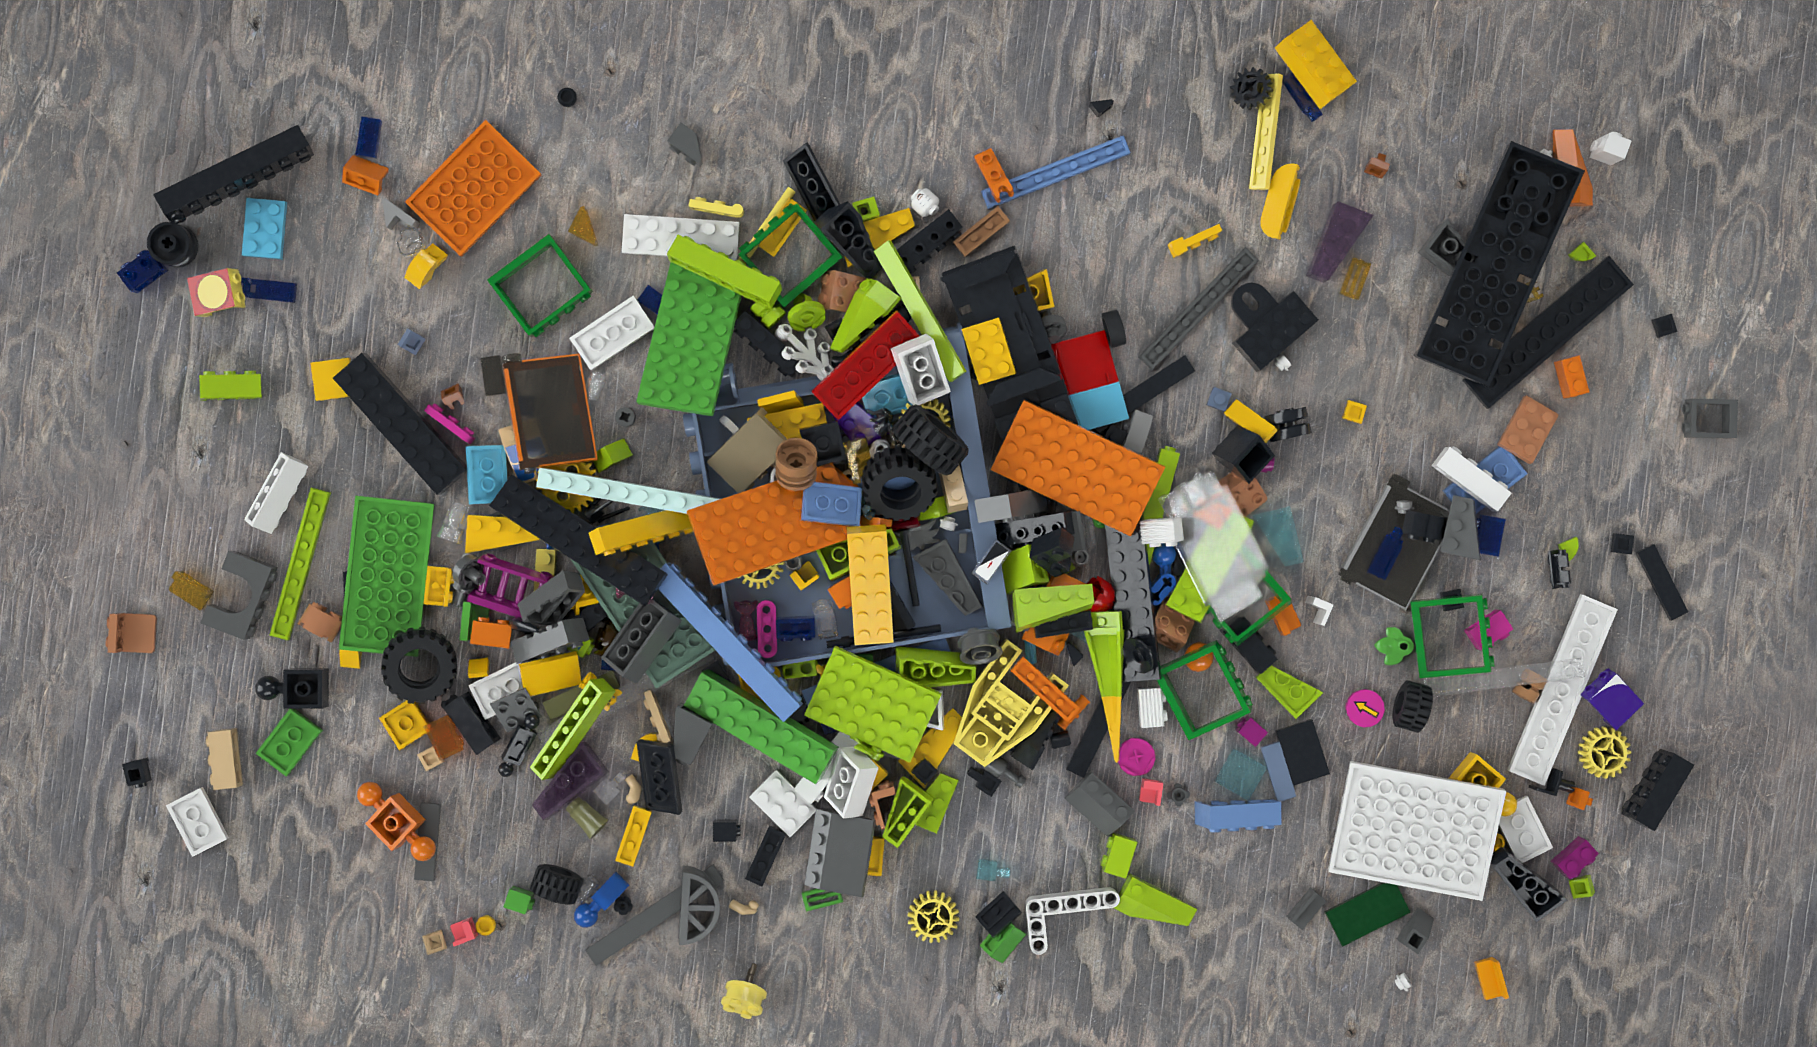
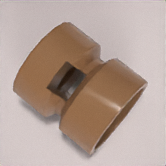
(1529, 695)

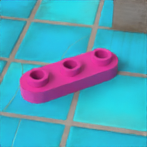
(450, 422)
(766, 638)

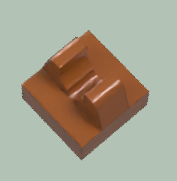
(1377, 166)
(452, 394)

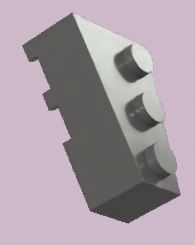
(1461, 529)
(552, 599)

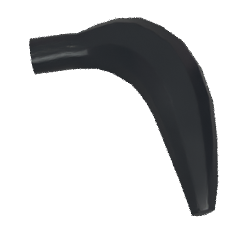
(518, 625)

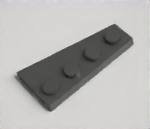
(950, 577)

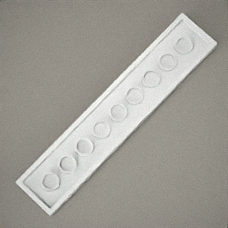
(1560, 698)

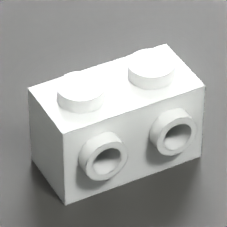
(1610, 148)

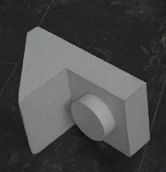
(393, 214)

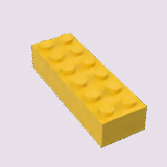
(870, 584)

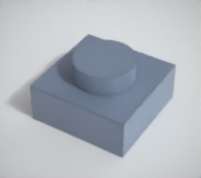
(411, 341)
(1218, 399)

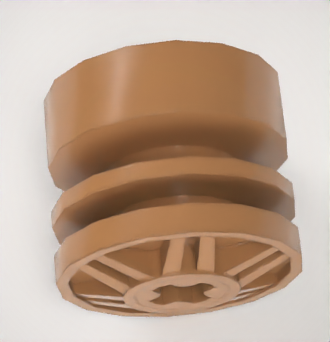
(796, 464)

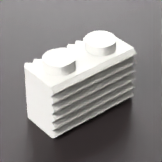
(1161, 531)
(1151, 707)

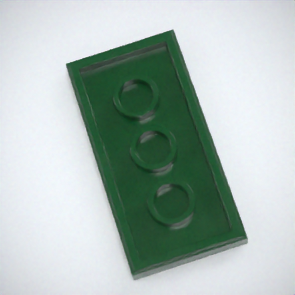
(1367, 912)

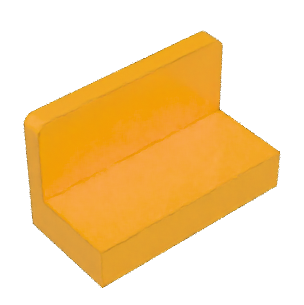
(1491, 978)

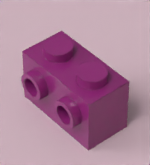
(1574, 858)

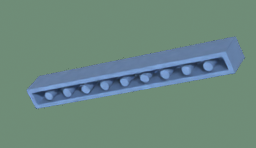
(728, 643)

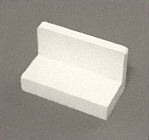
(1323, 611)

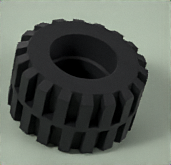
(1412, 706)
(556, 884)

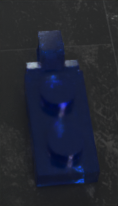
(1301, 97)
(1386, 554)

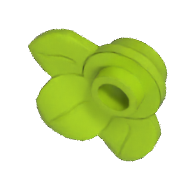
(871, 751)

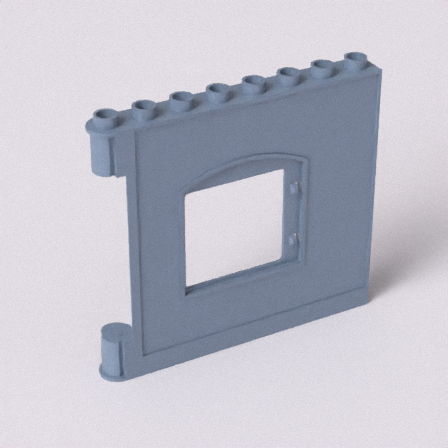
(791, 601)

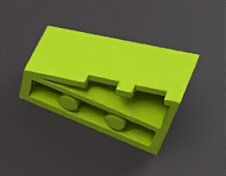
(230, 385)
(906, 811)

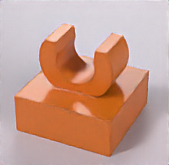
(1579, 798)

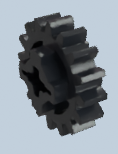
(1260, 81)

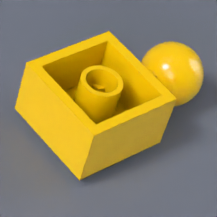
(1475, 766)

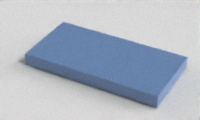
(1503, 468)

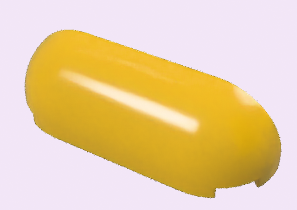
(1280, 201)

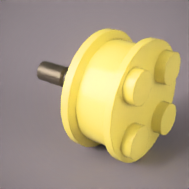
(744, 996)

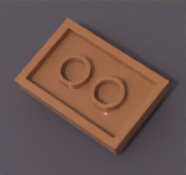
(1527, 429)

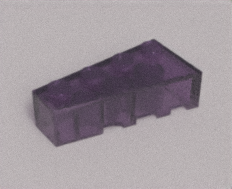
(1337, 238)
(575, 777)

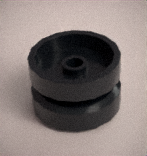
(172, 244)
(1288, 424)

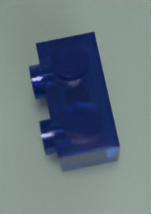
(141, 272)
(1490, 534)
(795, 627)

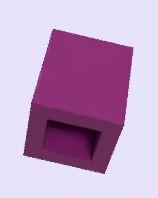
(1250, 730)

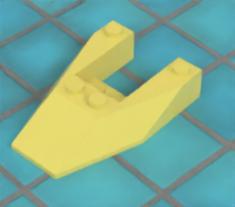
(997, 716)

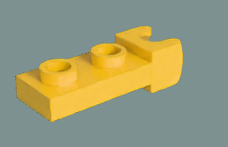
(1181, 246)

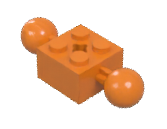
(395, 821)

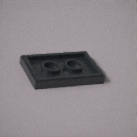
(1302, 752)

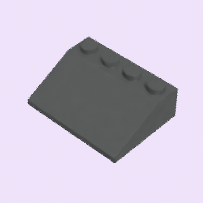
(839, 853)

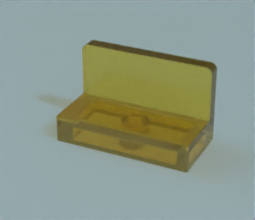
(857, 456)
(190, 590)

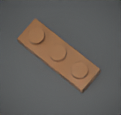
(981, 231)

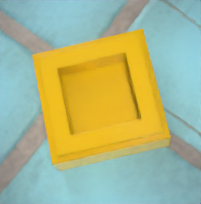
(1354, 412)
(478, 667)

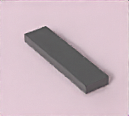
(430, 828)

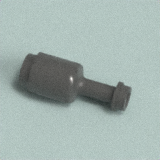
(999, 767)

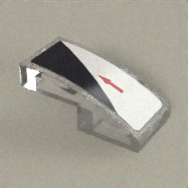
(991, 562)

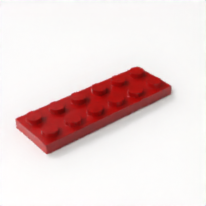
(864, 366)

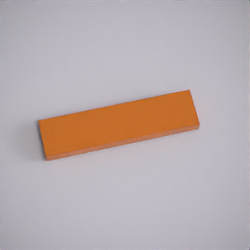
(1045, 689)

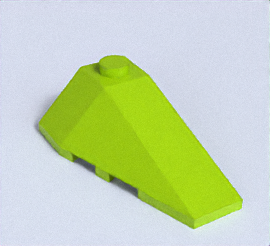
(1148, 902)

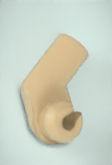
(635, 789)
(742, 909)

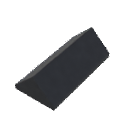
(811, 181)

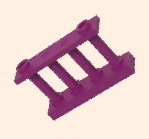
(498, 601)

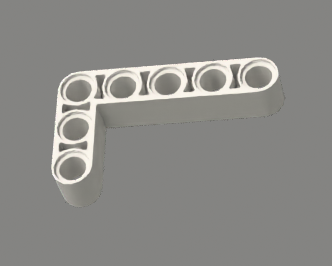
(1063, 907)

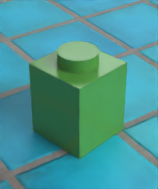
(519, 900)

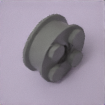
(979, 646)

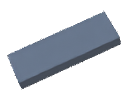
(1278, 771)

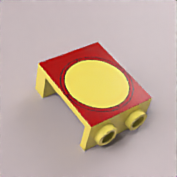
(216, 291)

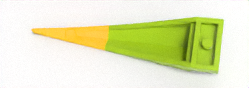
(1106, 651)

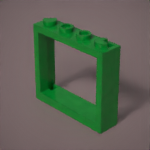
(521, 261)
(811, 277)
(1278, 591)
(1484, 623)
(1178, 707)

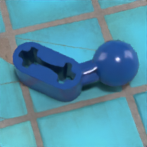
(1164, 557)
(587, 914)

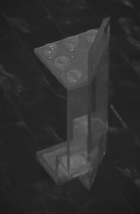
(1216, 544)

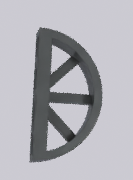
(685, 907)

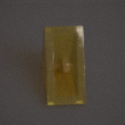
(582, 227)

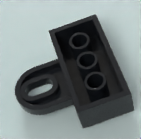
(1270, 326)

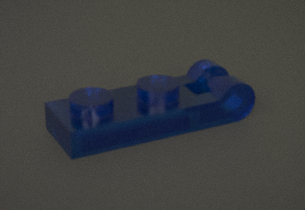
(269, 290)

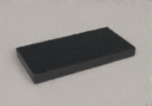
(659, 776)

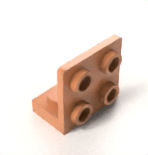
(1172, 627)

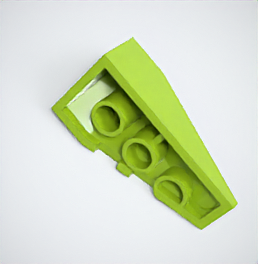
(866, 306)

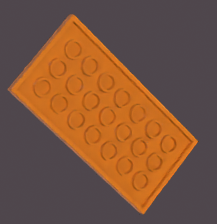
(1077, 467)
(760, 529)

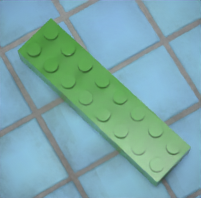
(760, 727)

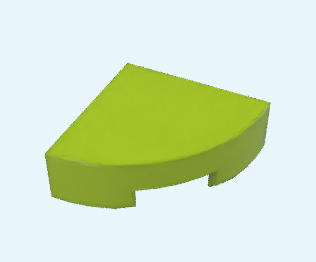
(1582, 253)
(1571, 546)

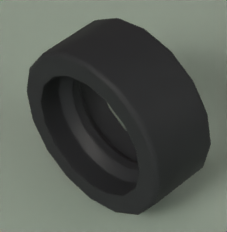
(1114, 328)

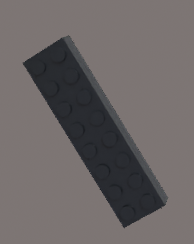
(234, 175)
(401, 423)

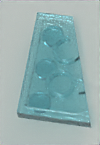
(1281, 533)

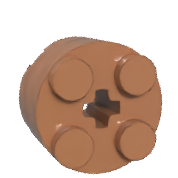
(321, 623)

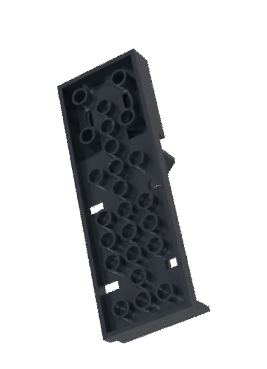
(1509, 239)
(988, 289)

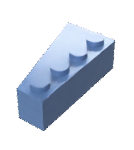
(1238, 814)

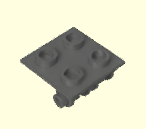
(514, 708)

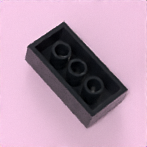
(1657, 789)

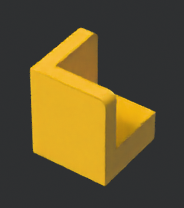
(805, 575)

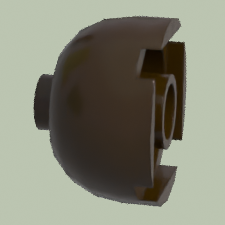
(605, 637)

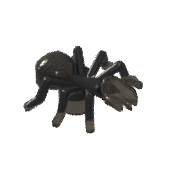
(884, 424)

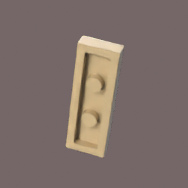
(657, 718)

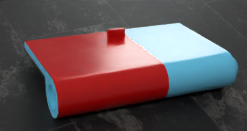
(1091, 379)

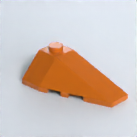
(1567, 150)

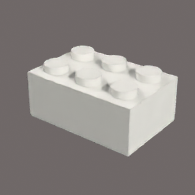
(920, 370)
(850, 782)

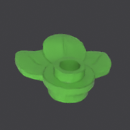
(1391, 646)

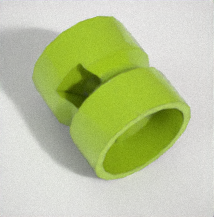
(768, 316)

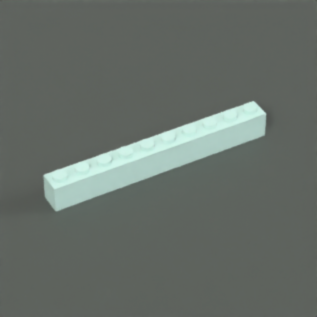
(620, 491)

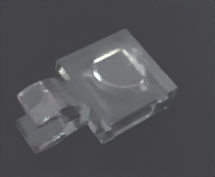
(609, 788)

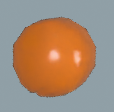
(1201, 663)

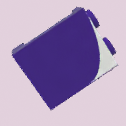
(1612, 698)

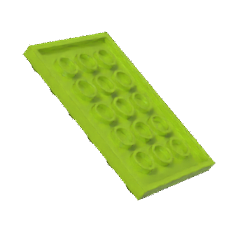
(872, 704)

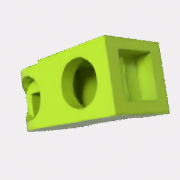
(800, 669)

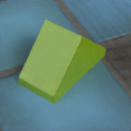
(612, 455)
(936, 510)

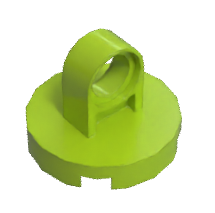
(806, 313)

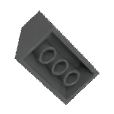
(641, 640)

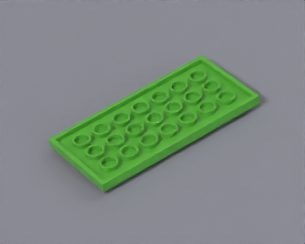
(689, 344)
(385, 572)

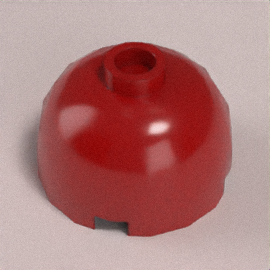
(1103, 594)

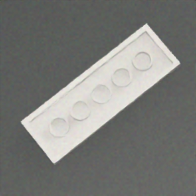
(656, 234)

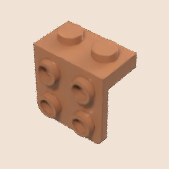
(838, 290)
(1246, 495)
(131, 633)
(882, 790)

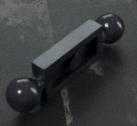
(519, 745)

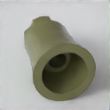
(586, 817)

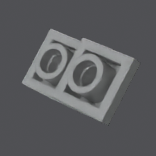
(1138, 431)

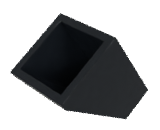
(1243, 453)

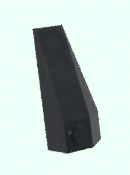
(847, 232)
(1032, 747)

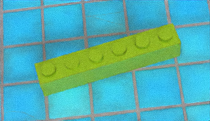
(724, 271)
(572, 728)

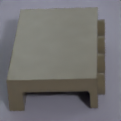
(748, 452)

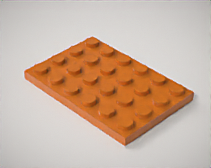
(473, 188)

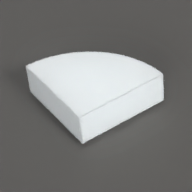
(729, 424)

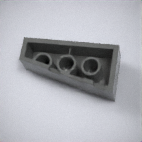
(1444, 248)
(1011, 506)
(550, 640)

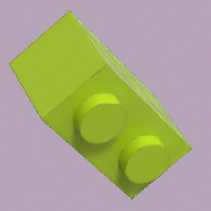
(1119, 855)

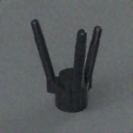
(595, 513)

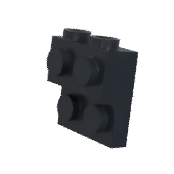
(827, 440)

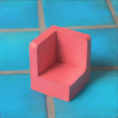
(1151, 791)
(464, 931)

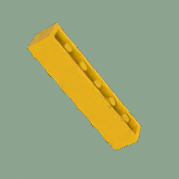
(639, 531)

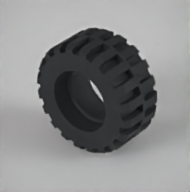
(930, 439)
(903, 502)
(414, 690)

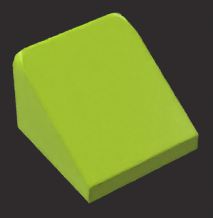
(1582, 887)

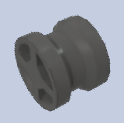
(628, 415)

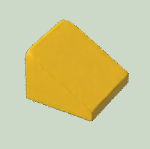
(350, 659)

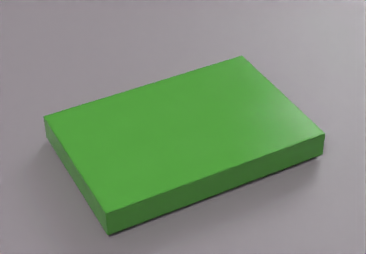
(289, 741)

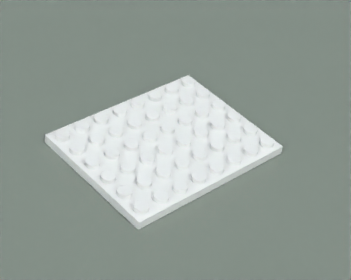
(1416, 830)

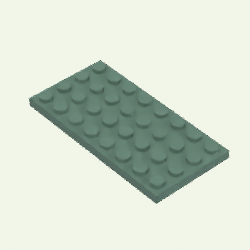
(684, 646)

